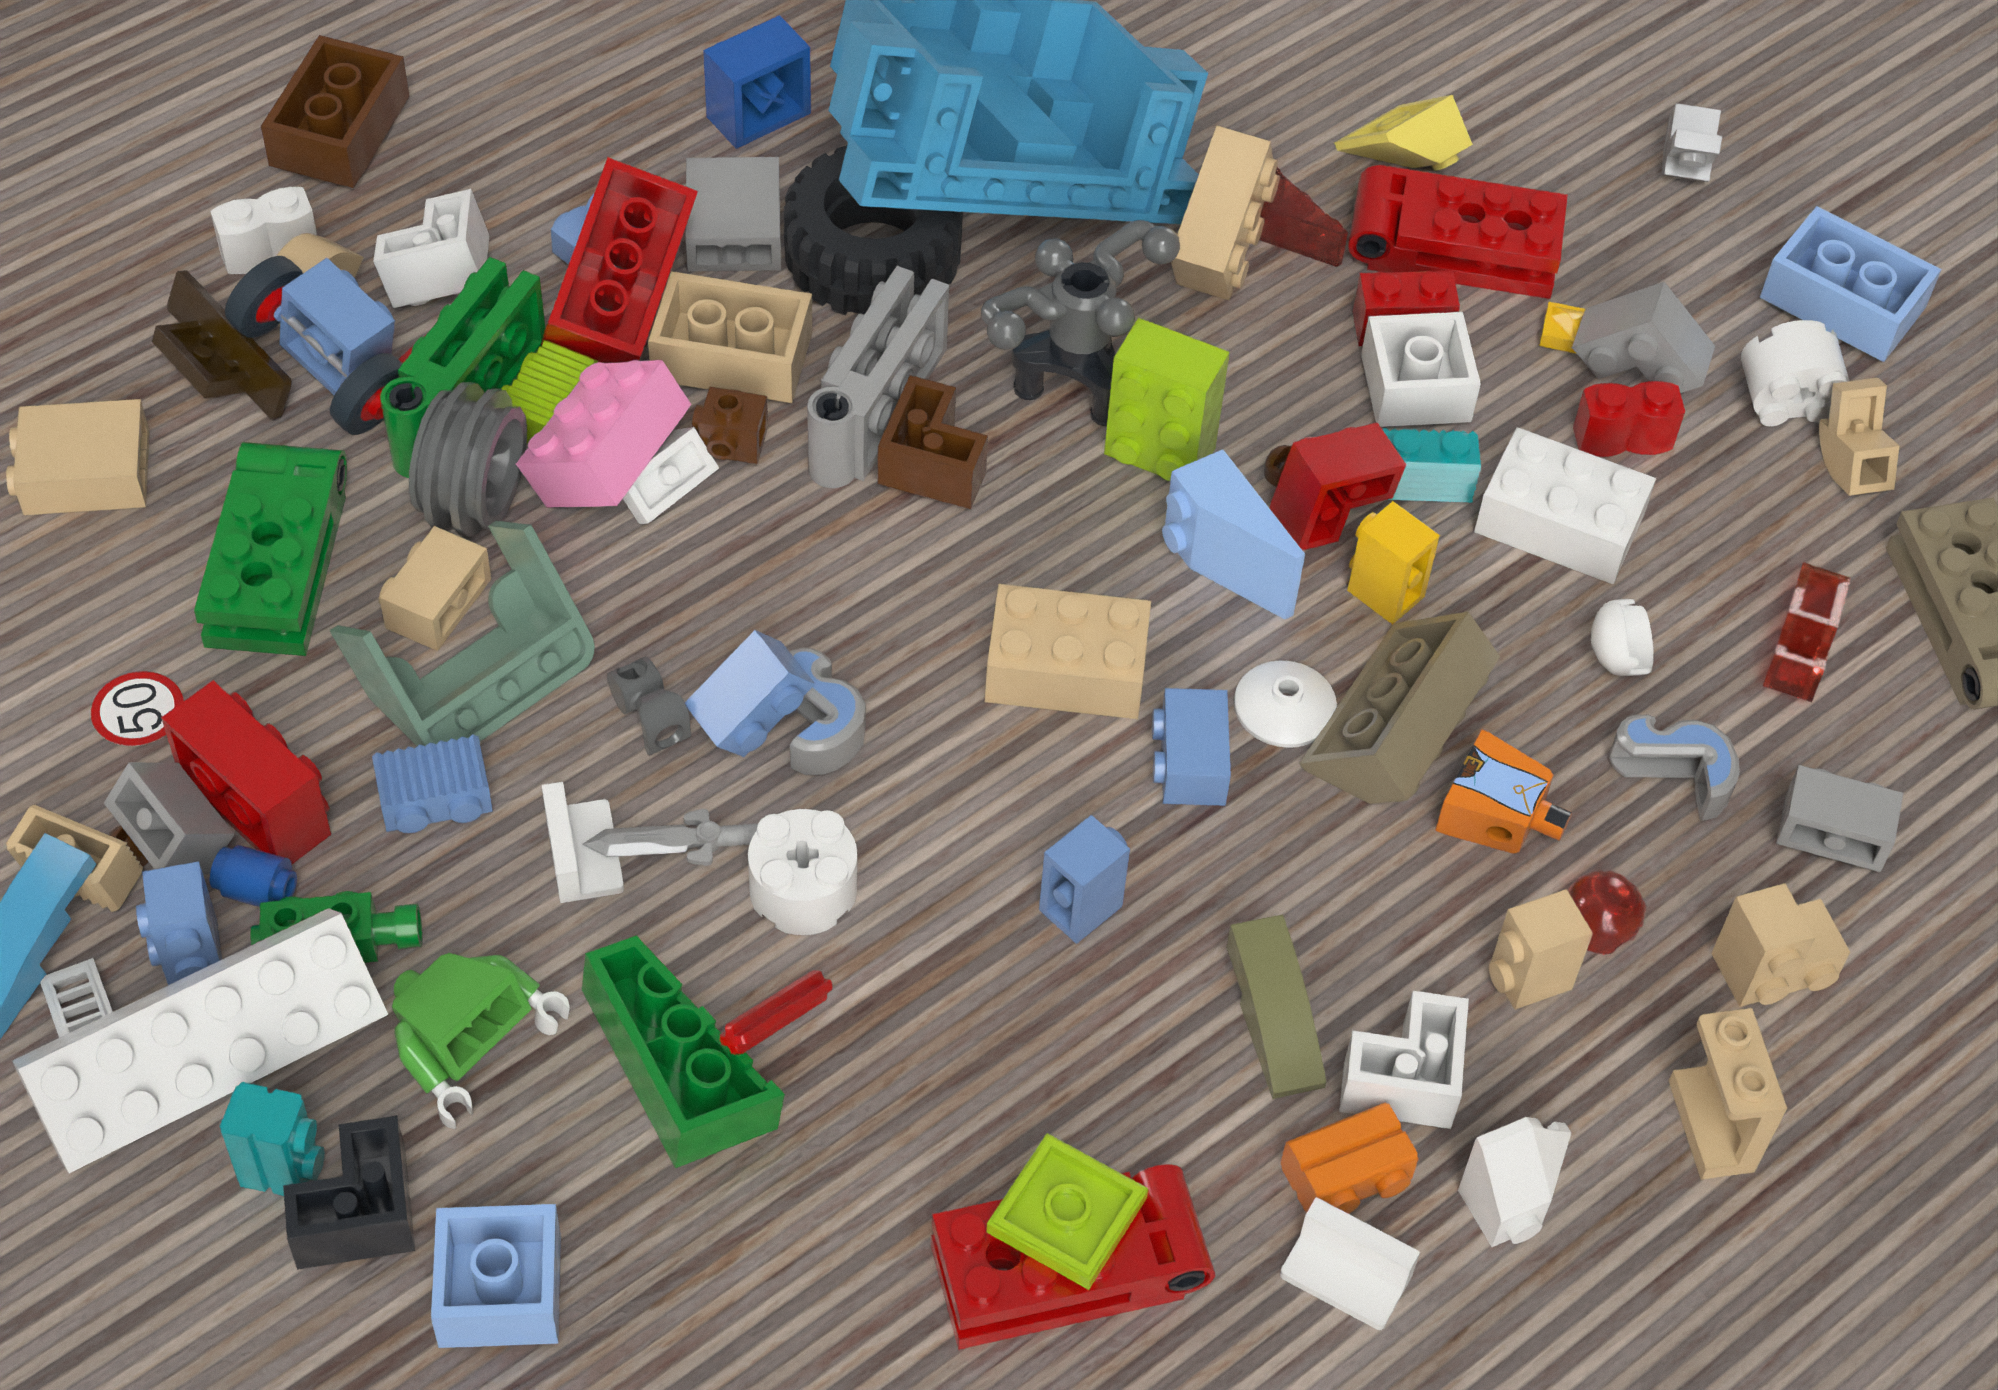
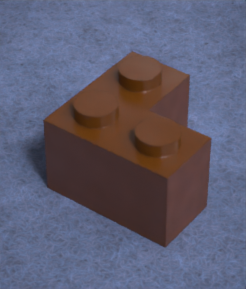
(926, 451)

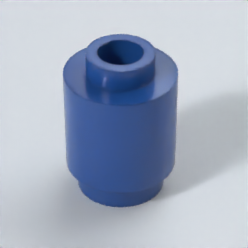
(252, 875)

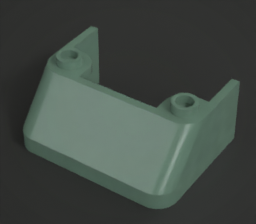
(499, 675)

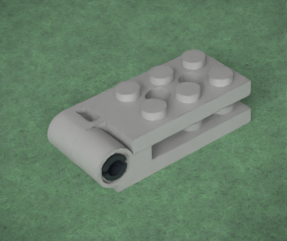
(866, 376)

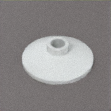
(1283, 718)

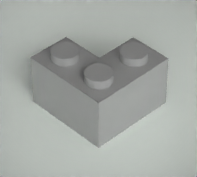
(1645, 332)

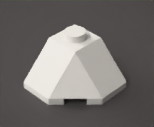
(1514, 1178)

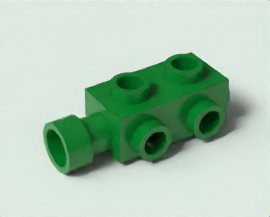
(358, 909)

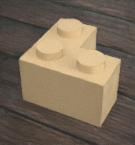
(1778, 946)

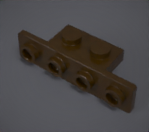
(215, 353)

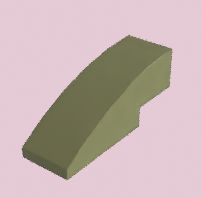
(1276, 1006)

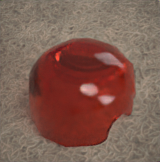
(1610, 908)

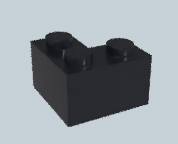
(357, 1213)

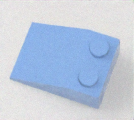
(1232, 534)

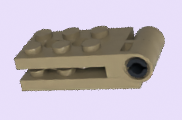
(1952, 581)

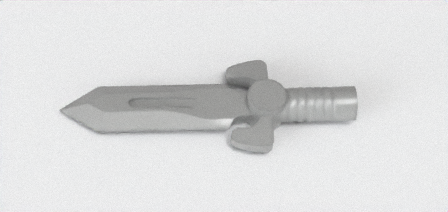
(673, 838)

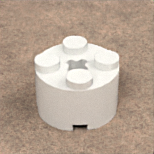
(1793, 372)
(802, 870)

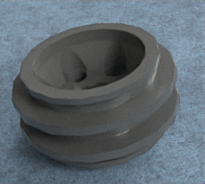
(467, 458)

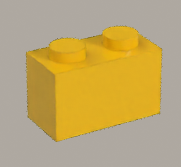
(1392, 561)

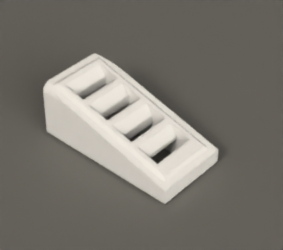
(67, 976)

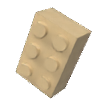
(1225, 213)
(732, 335)
(1067, 651)

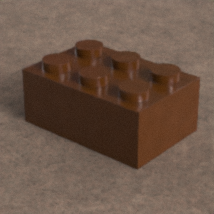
(335, 111)

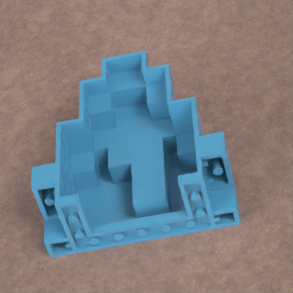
(1012, 110)

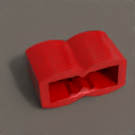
(1628, 418)

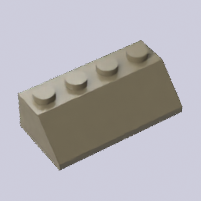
(1402, 708)

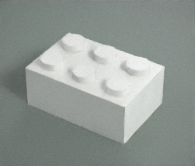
(1564, 505)

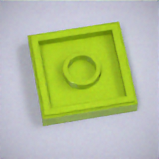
(1067, 1211)

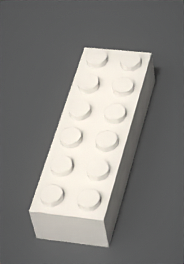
(199, 1038)

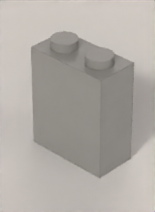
(734, 214)

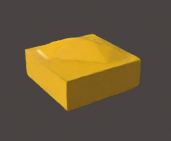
(1561, 326)

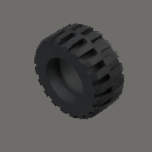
(847, 267)

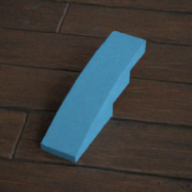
(35, 918)

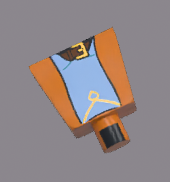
(1500, 798)

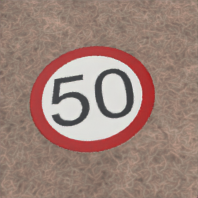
(132, 707)

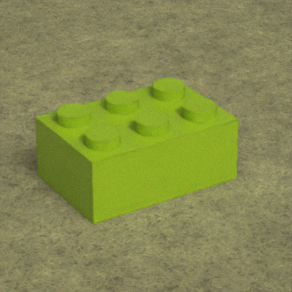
(1164, 399)

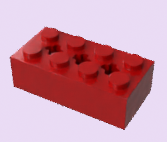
(608, 240)

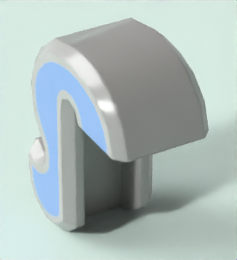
(835, 717)
(1679, 751)

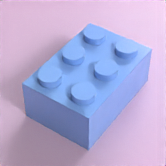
(1850, 283)

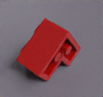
(1332, 476)

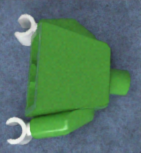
(459, 1014)

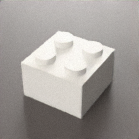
(1420, 369)

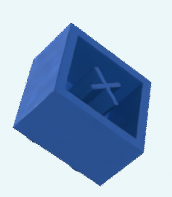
(757, 81)

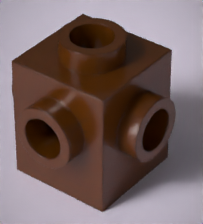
(732, 424)

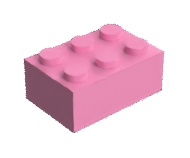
(603, 434)

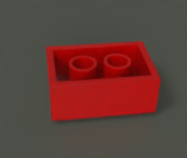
(248, 773)

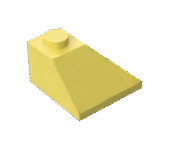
(1412, 135)

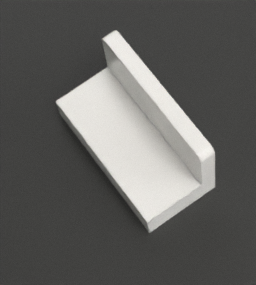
(670, 475)
(578, 869)
(1350, 1264)

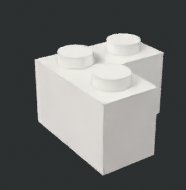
(435, 256)
(1412, 1073)

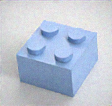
(496, 1276)

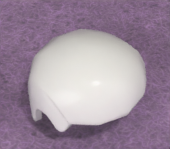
(1623, 638)

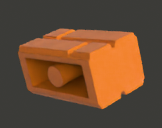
(1351, 1160)

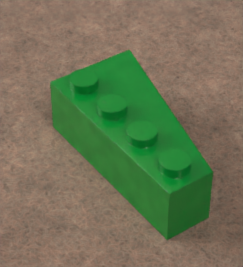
(673, 1056)

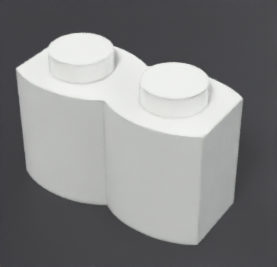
(260, 227)

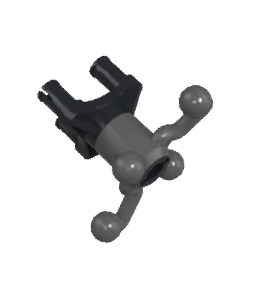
(1080, 313)

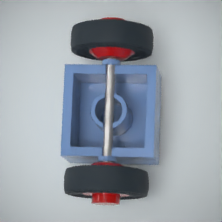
(326, 328)

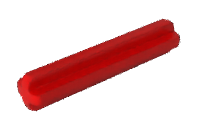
(775, 1012)

